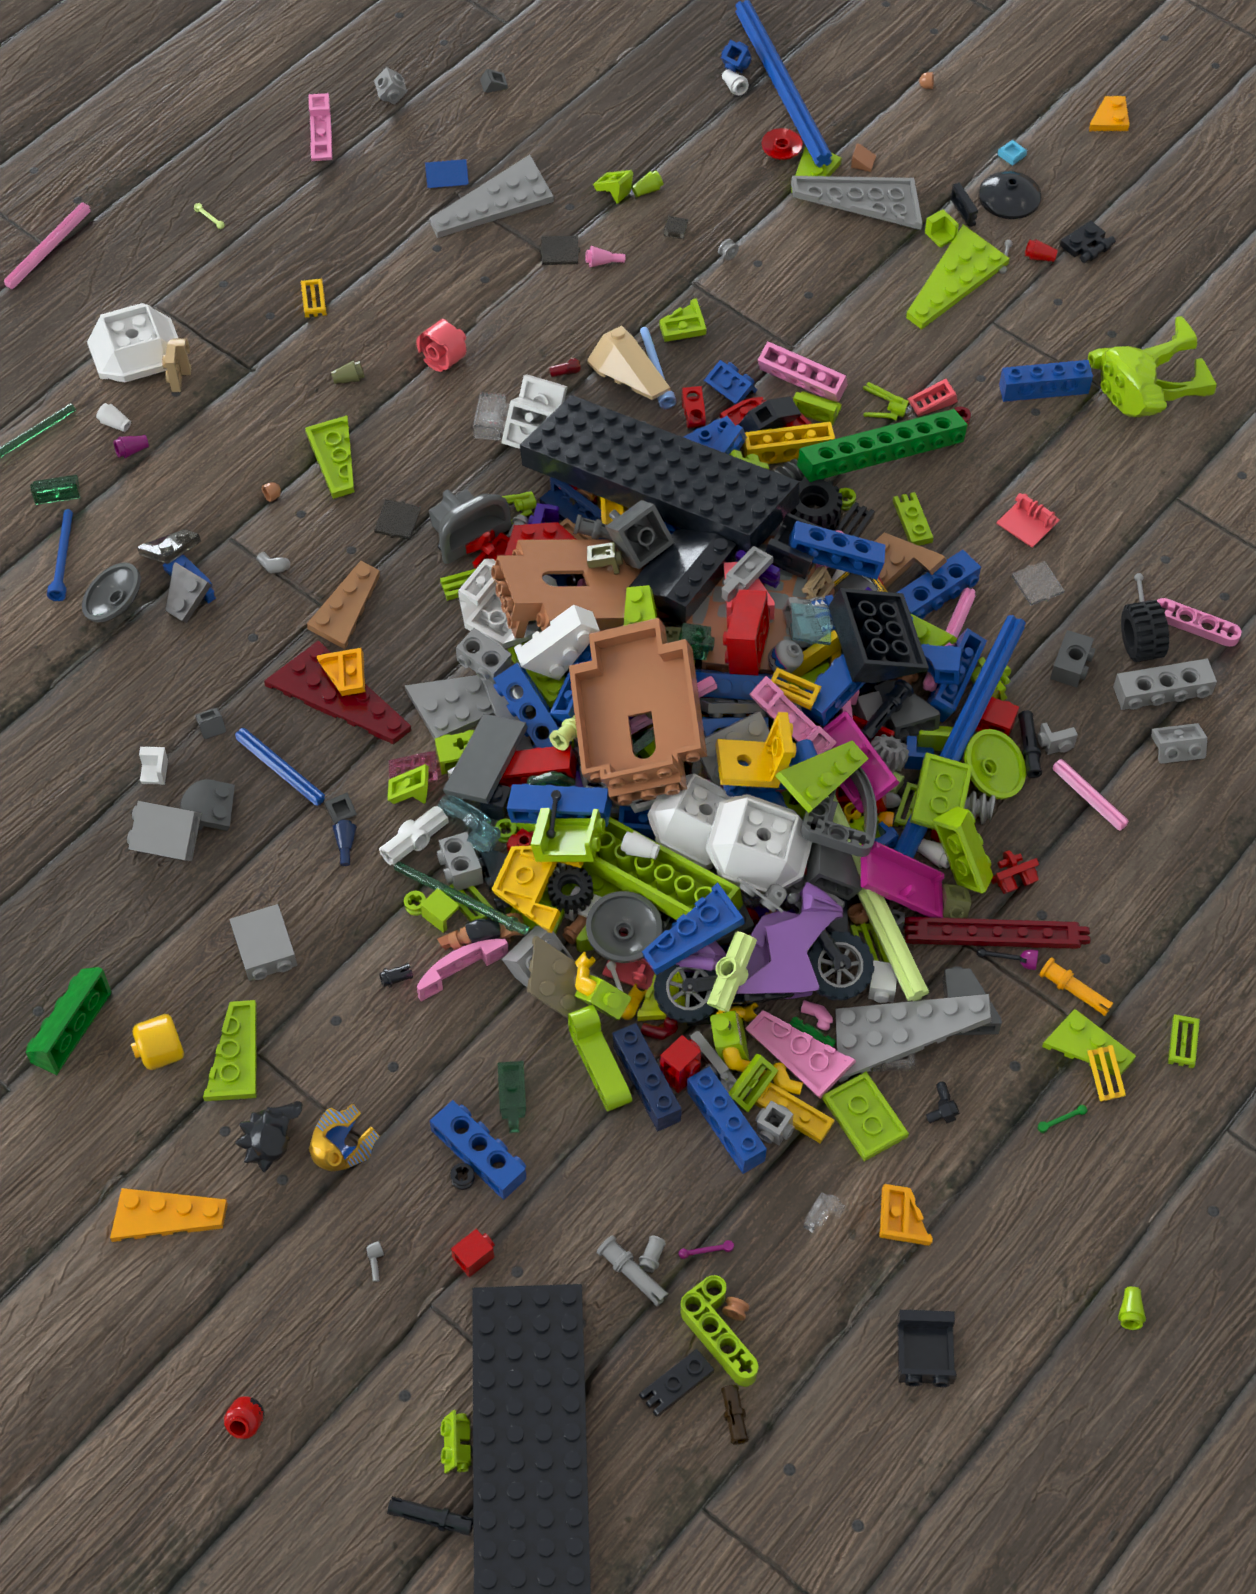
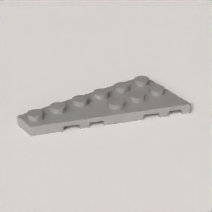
(450, 704)

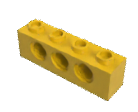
(784, 443)

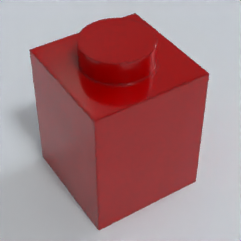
(473, 1252)

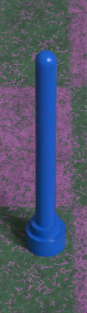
(57, 589)

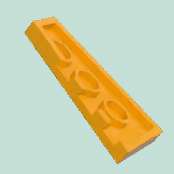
(155, 1213)

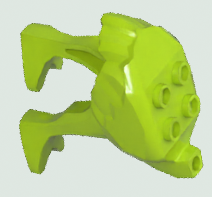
(1131, 374)

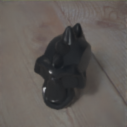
(267, 1134)

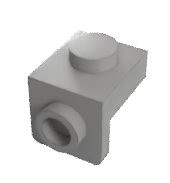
(1058, 741)

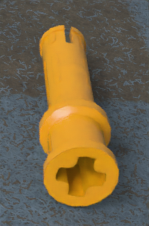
(1065, 980)

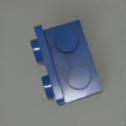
(729, 382)

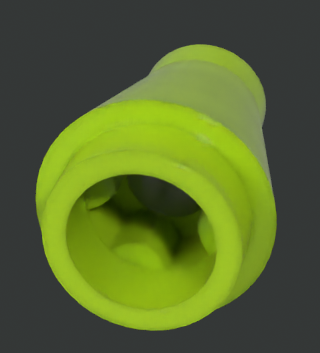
(649, 183)
(1132, 1311)

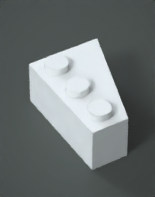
(559, 644)

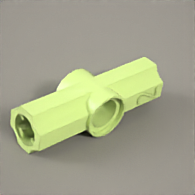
(727, 982)

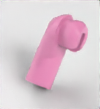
(820, 1012)

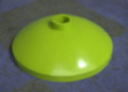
(996, 764)

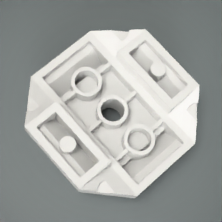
(130, 342)
(483, 609)
(685, 819)
(740, 853)

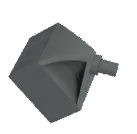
(639, 533)

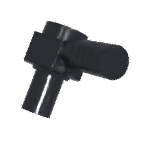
(947, 1109)

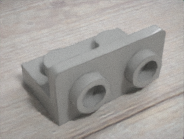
(1180, 743)

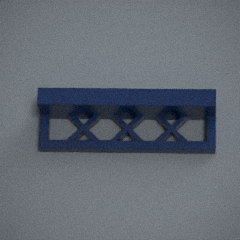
(570, 502)

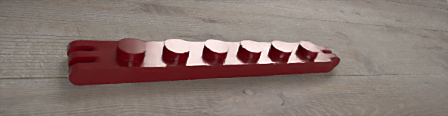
(995, 932)

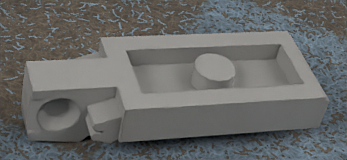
(745, 572)
(714, 1061)

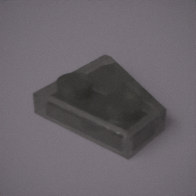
(169, 547)

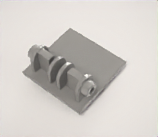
(772, 897)

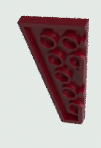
(309, 682)

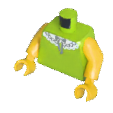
(604, 995)
(730, 1036)

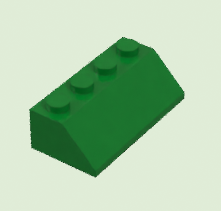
(69, 1020)

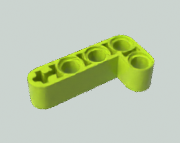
(594, 1051)
(723, 1334)

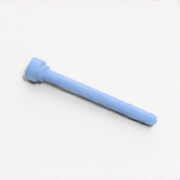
(668, 399)

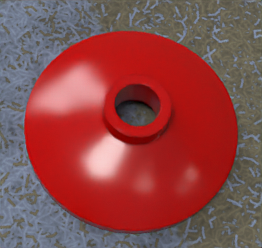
(782, 143)

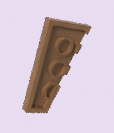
(340, 612)

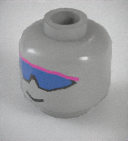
(785, 656)

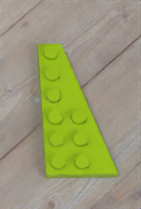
(959, 272)

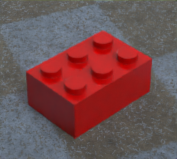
(747, 632)

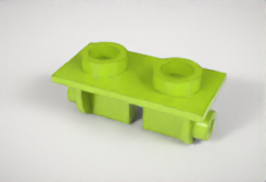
(455, 1429)

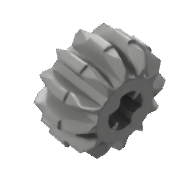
(891, 751)

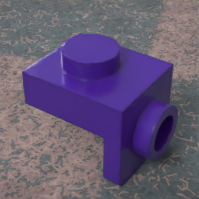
(545, 513)

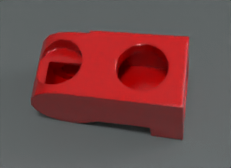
(693, 407)

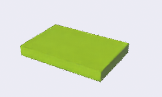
(940, 788)
(865, 1116)

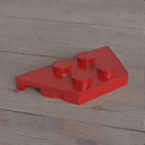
(538, 531)

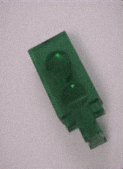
(512, 1092)

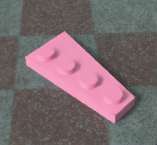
(808, 1059)

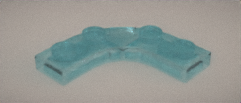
(484, 836)

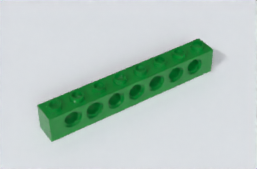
(881, 445)

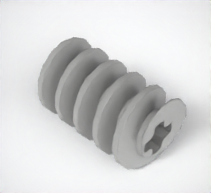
(980, 807)

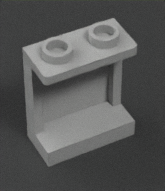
(164, 830)
(263, 942)

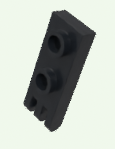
(677, 1382)

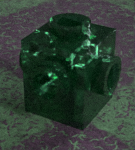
(699, 639)

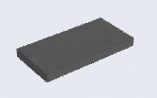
(485, 758)

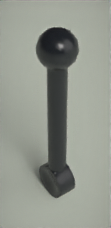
(556, 796)

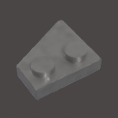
(185, 592)

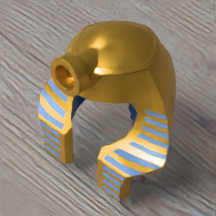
(328, 1138)

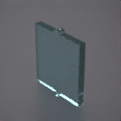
(810, 624)

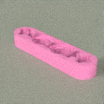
(1198, 618)

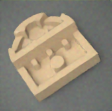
(176, 362)

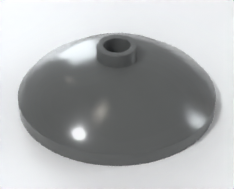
(111, 592)
(620, 913)

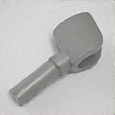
(374, 1251)

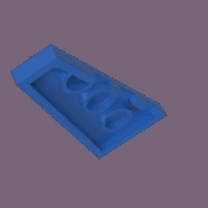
(704, 924)

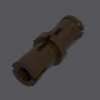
(734, 1414)

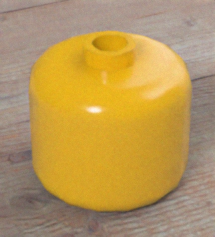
(157, 1042)

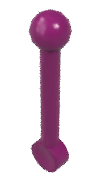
(727, 1247)

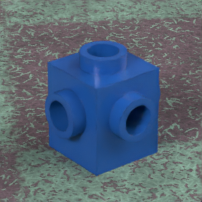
(733, 51)

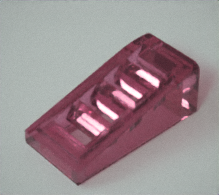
(427, 758)

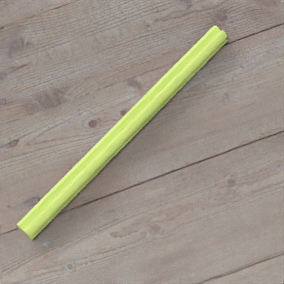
(888, 932)

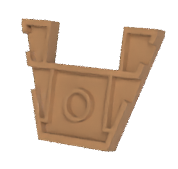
(902, 555)

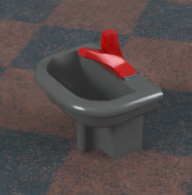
(469, 523)

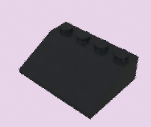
(686, 571)
(876, 635)

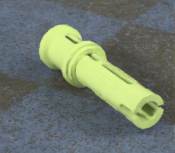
(561, 737)

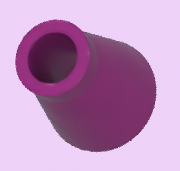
(129, 445)

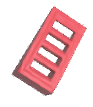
(935, 390)

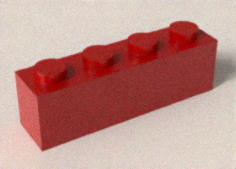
(537, 762)

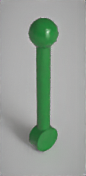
(1043, 1126)

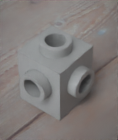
(390, 86)
(775, 1115)

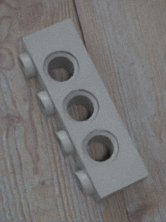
(1174, 676)

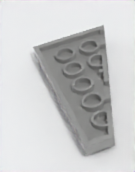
(506, 194)
(875, 197)
(896, 1029)

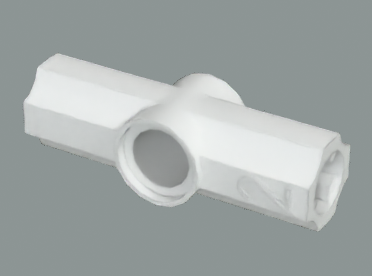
(413, 835)

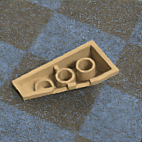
(626, 362)

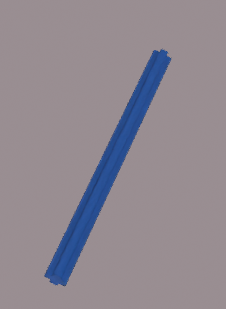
(783, 83)
(970, 715)

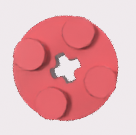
(442, 345)

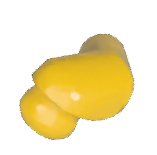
(783, 1081)

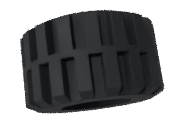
(823, 495)
(1145, 631)

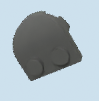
(212, 800)

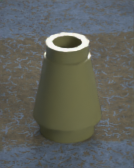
(348, 373)

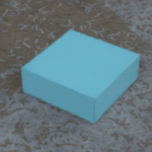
(1012, 152)

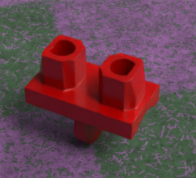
(1006, 878)

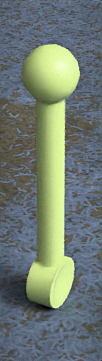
(198, 208)

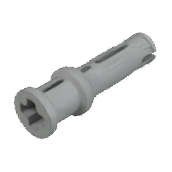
(623, 1262)

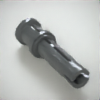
(591, 528)

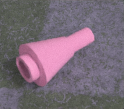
(598, 256)

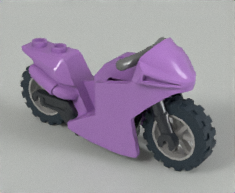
(778, 962)

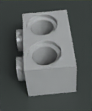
(487, 652)
(460, 862)

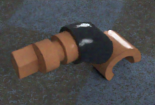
(477, 931)

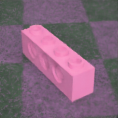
(802, 372)

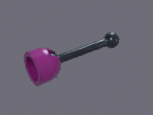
(1027, 959)

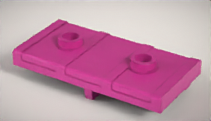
(880, 776)
(903, 880)

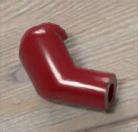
(571, 367)
(662, 1031)

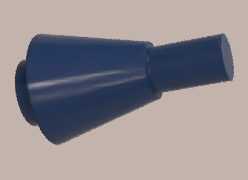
(344, 834)

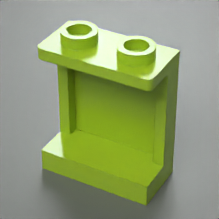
(574, 840)

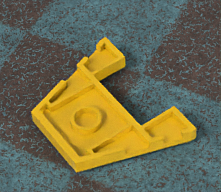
(523, 884)

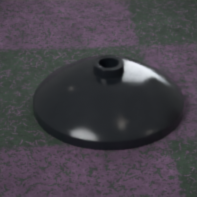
(1010, 195)

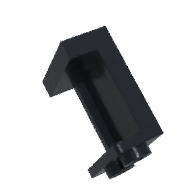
(786, 557)
(926, 1347)

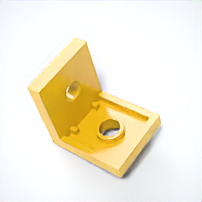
(763, 758)

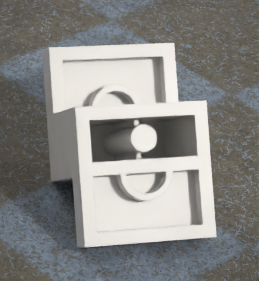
(533, 406)

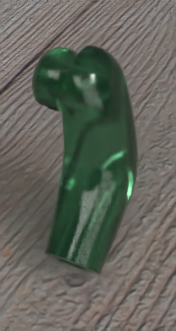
(551, 778)

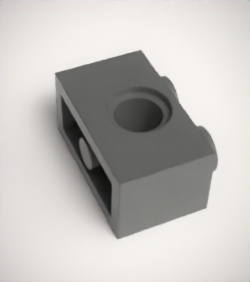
(1065, 667)

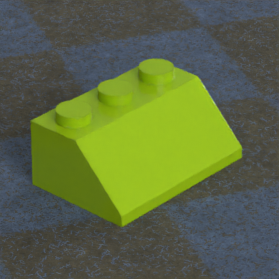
(964, 849)

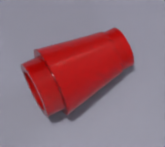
(1040, 251)

